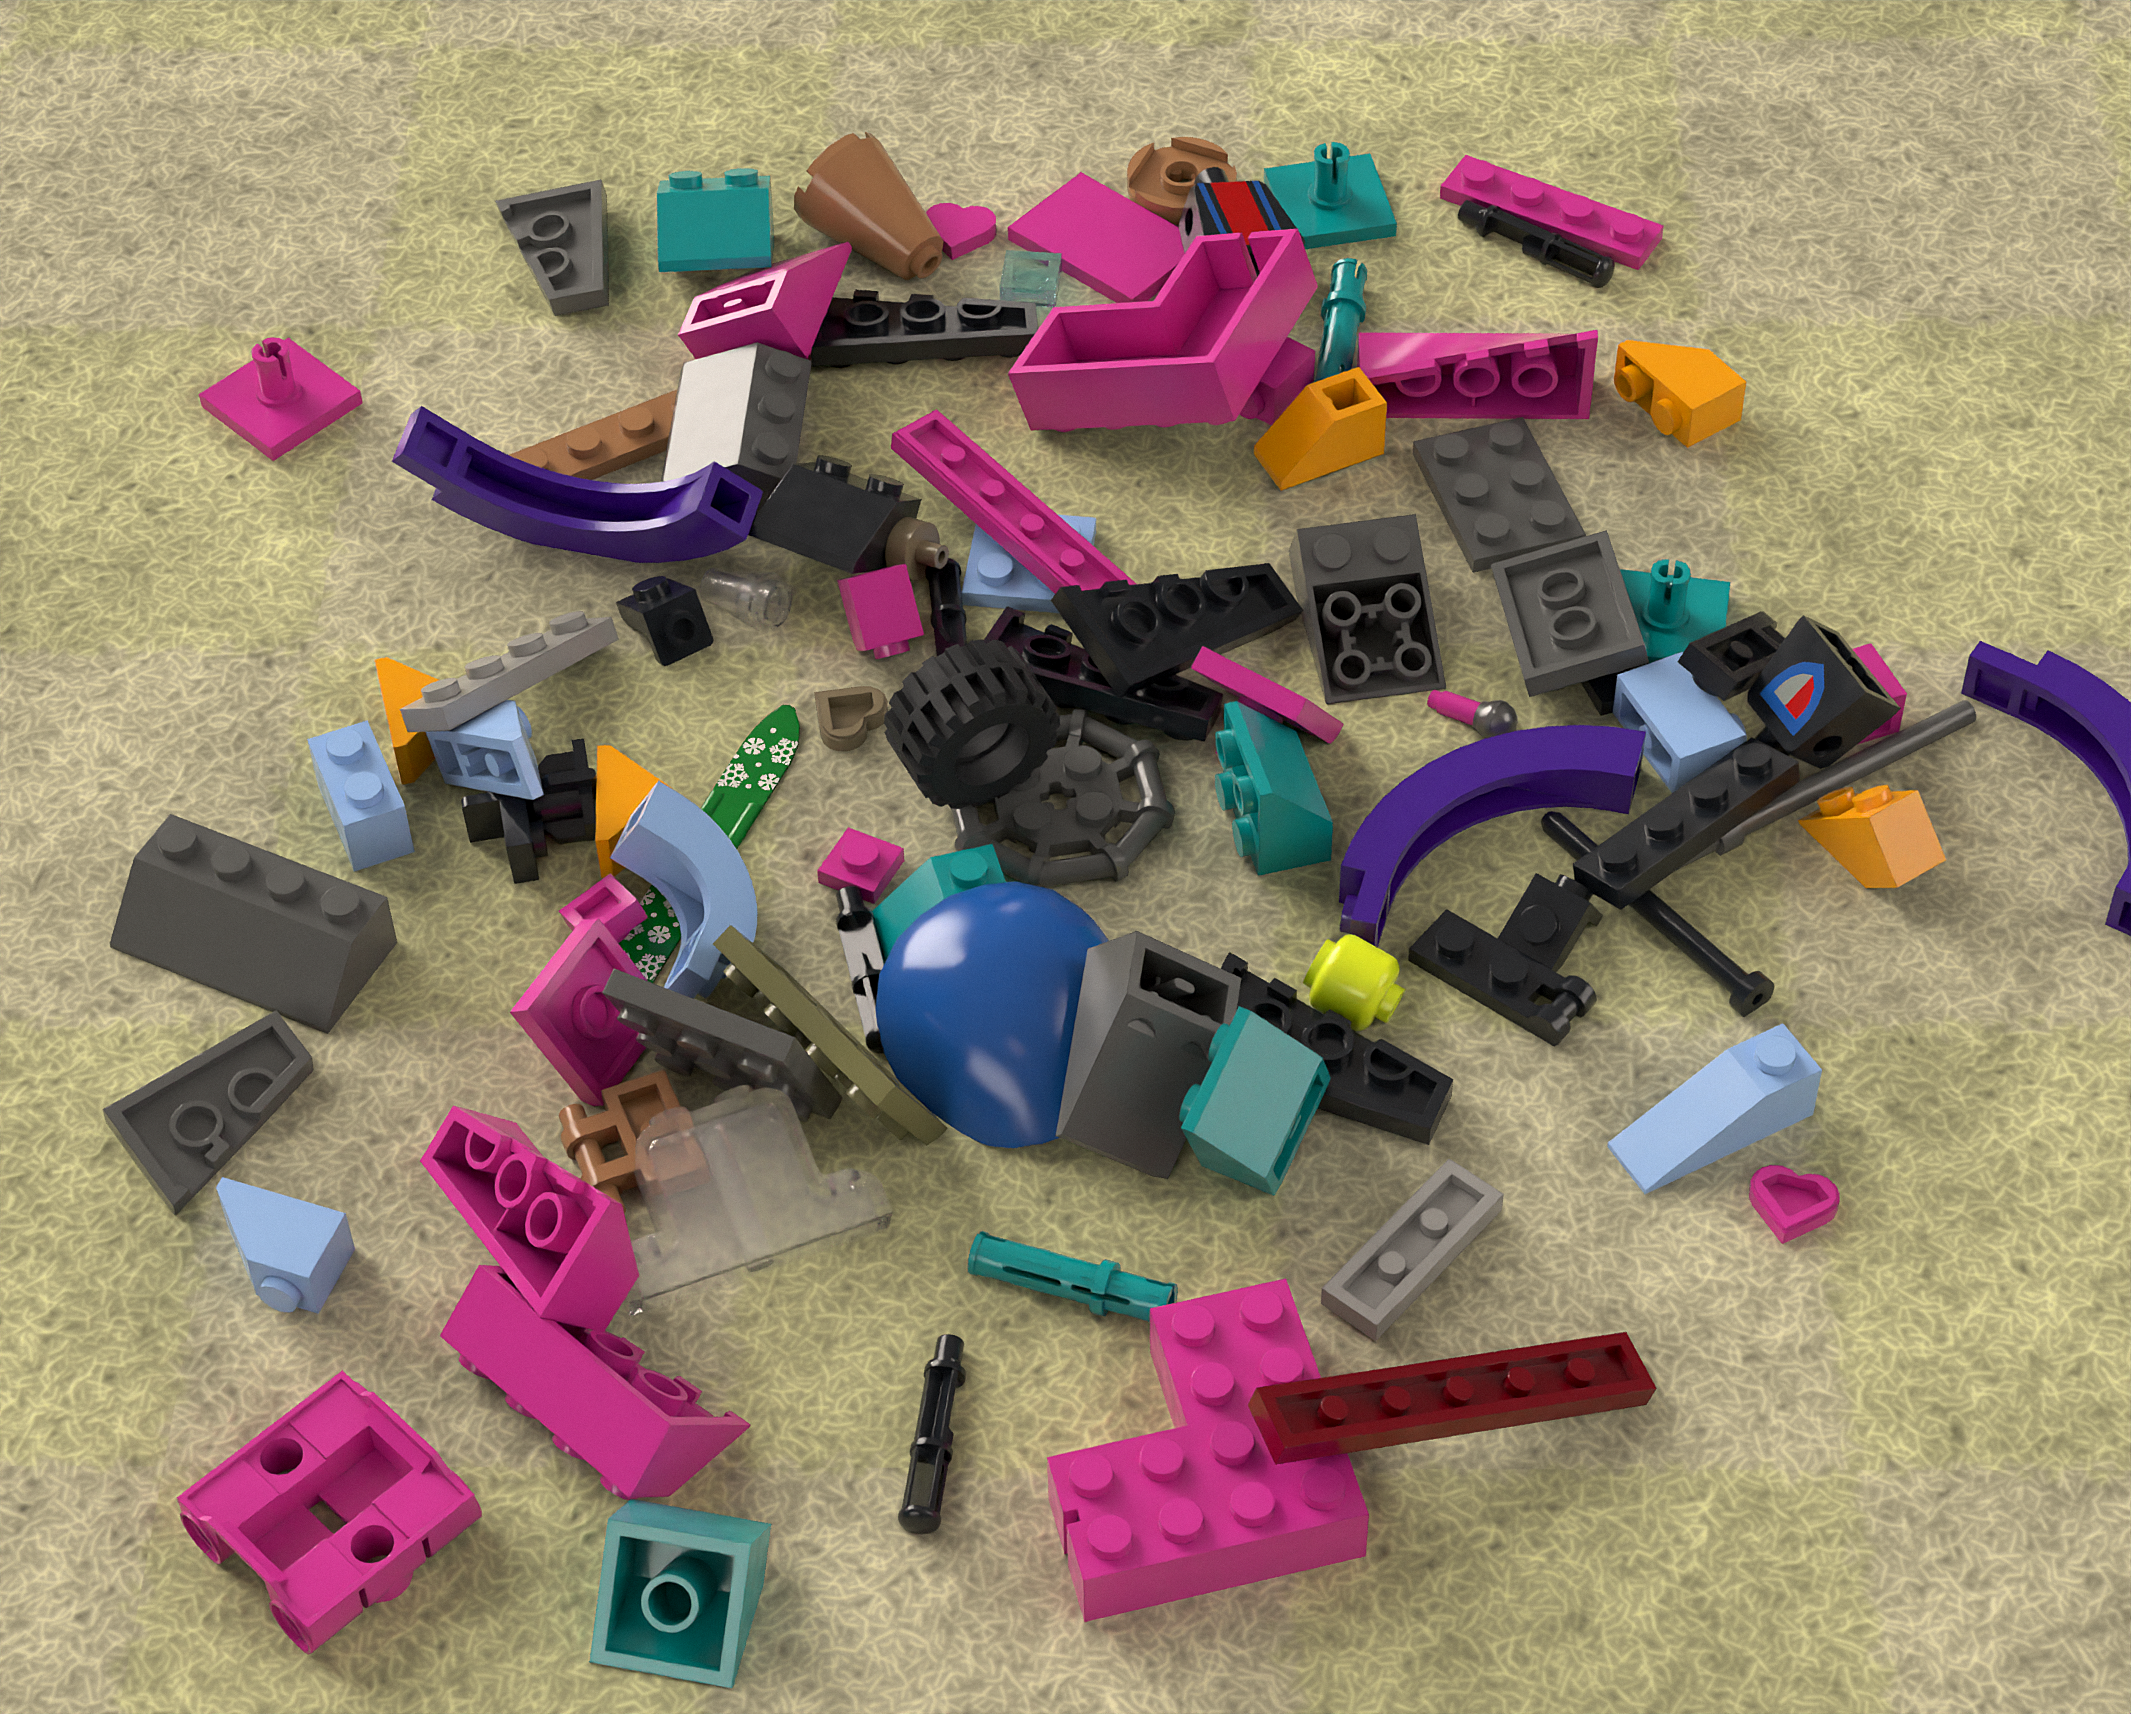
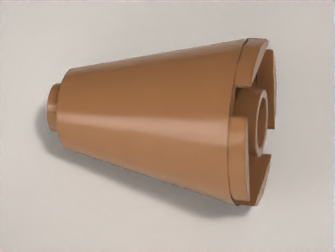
(866, 202)

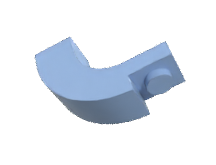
(698, 874)

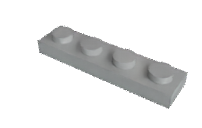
(498, 678)

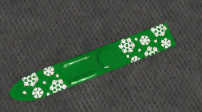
(734, 808)

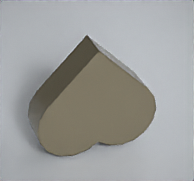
(848, 715)

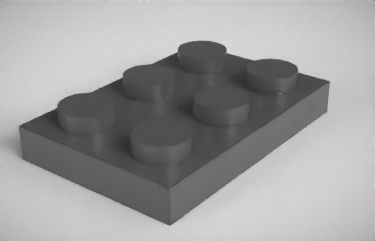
(1496, 492)
(1569, 613)

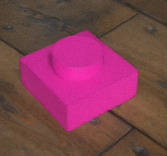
(862, 863)
(608, 902)

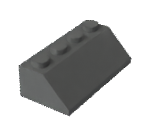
(252, 923)

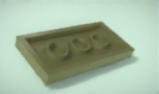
(826, 1040)

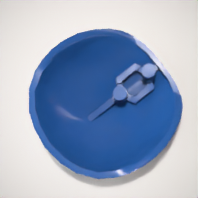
(986, 1008)

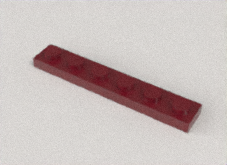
(1450, 1397)

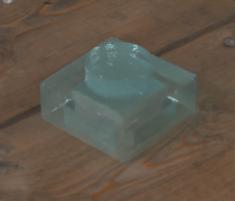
(1031, 277)

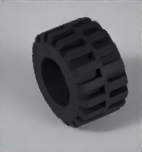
(971, 724)

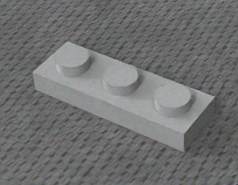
(1411, 1249)

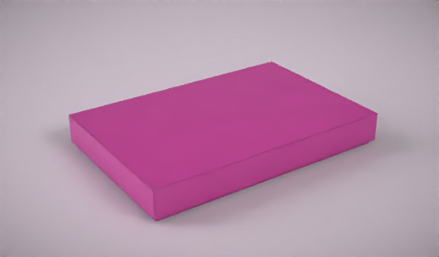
(1102, 239)

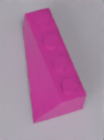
(1481, 374)
(541, 1224)
(588, 1390)

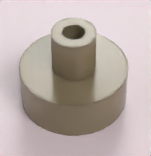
(917, 546)

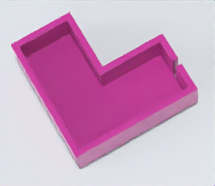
(1175, 357)
(1205, 1499)

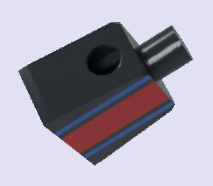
(1230, 207)

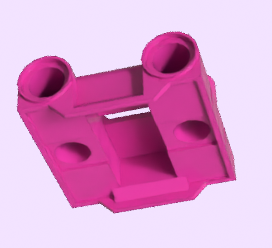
(367, 1471)

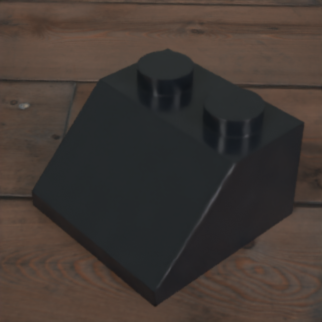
(834, 514)

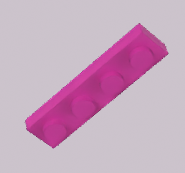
(1575, 217)

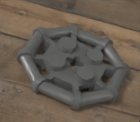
(1089, 815)

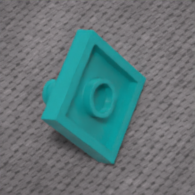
(1333, 197)
(1675, 607)

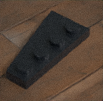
(920, 329)
(1160, 626)
(1073, 680)
(1368, 1078)

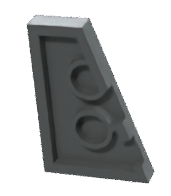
(564, 243)
(208, 1107)

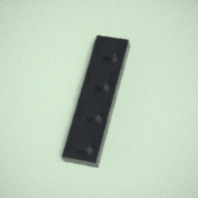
(1686, 823)

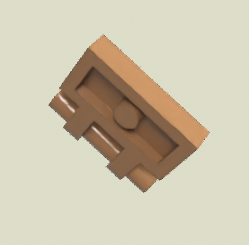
(627, 1114)

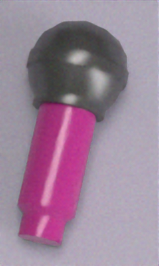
(1486, 717)

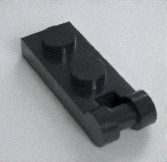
(1733, 656)
(1501, 977)

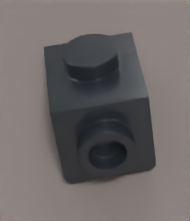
(668, 616)
(507, 816)
(1550, 919)

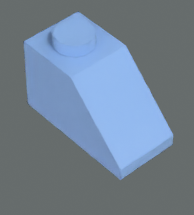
(286, 1245)

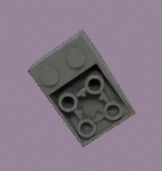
(1367, 608)
(1140, 1048)

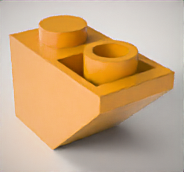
(1680, 387)
(1325, 430)
(1876, 834)

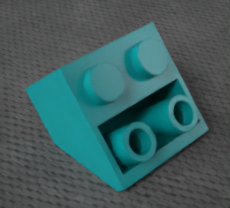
(1271, 792)
(1253, 1102)

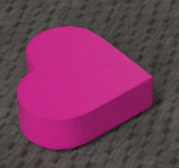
(962, 227)
(1792, 1202)

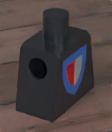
(1818, 696)

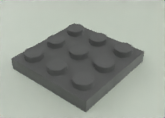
(721, 1043)

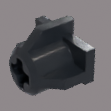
(568, 796)

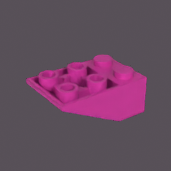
(767, 306)

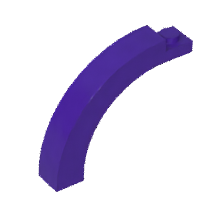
(554, 510)
(2076, 712)
(1475, 784)

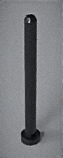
(1746, 989)

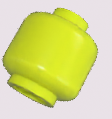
(1354, 981)

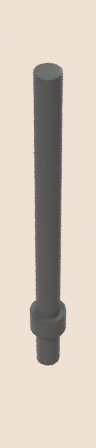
(1847, 772)

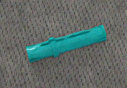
(1341, 317)
(1041, 1270)

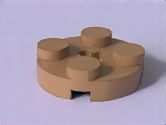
(1156, 174)

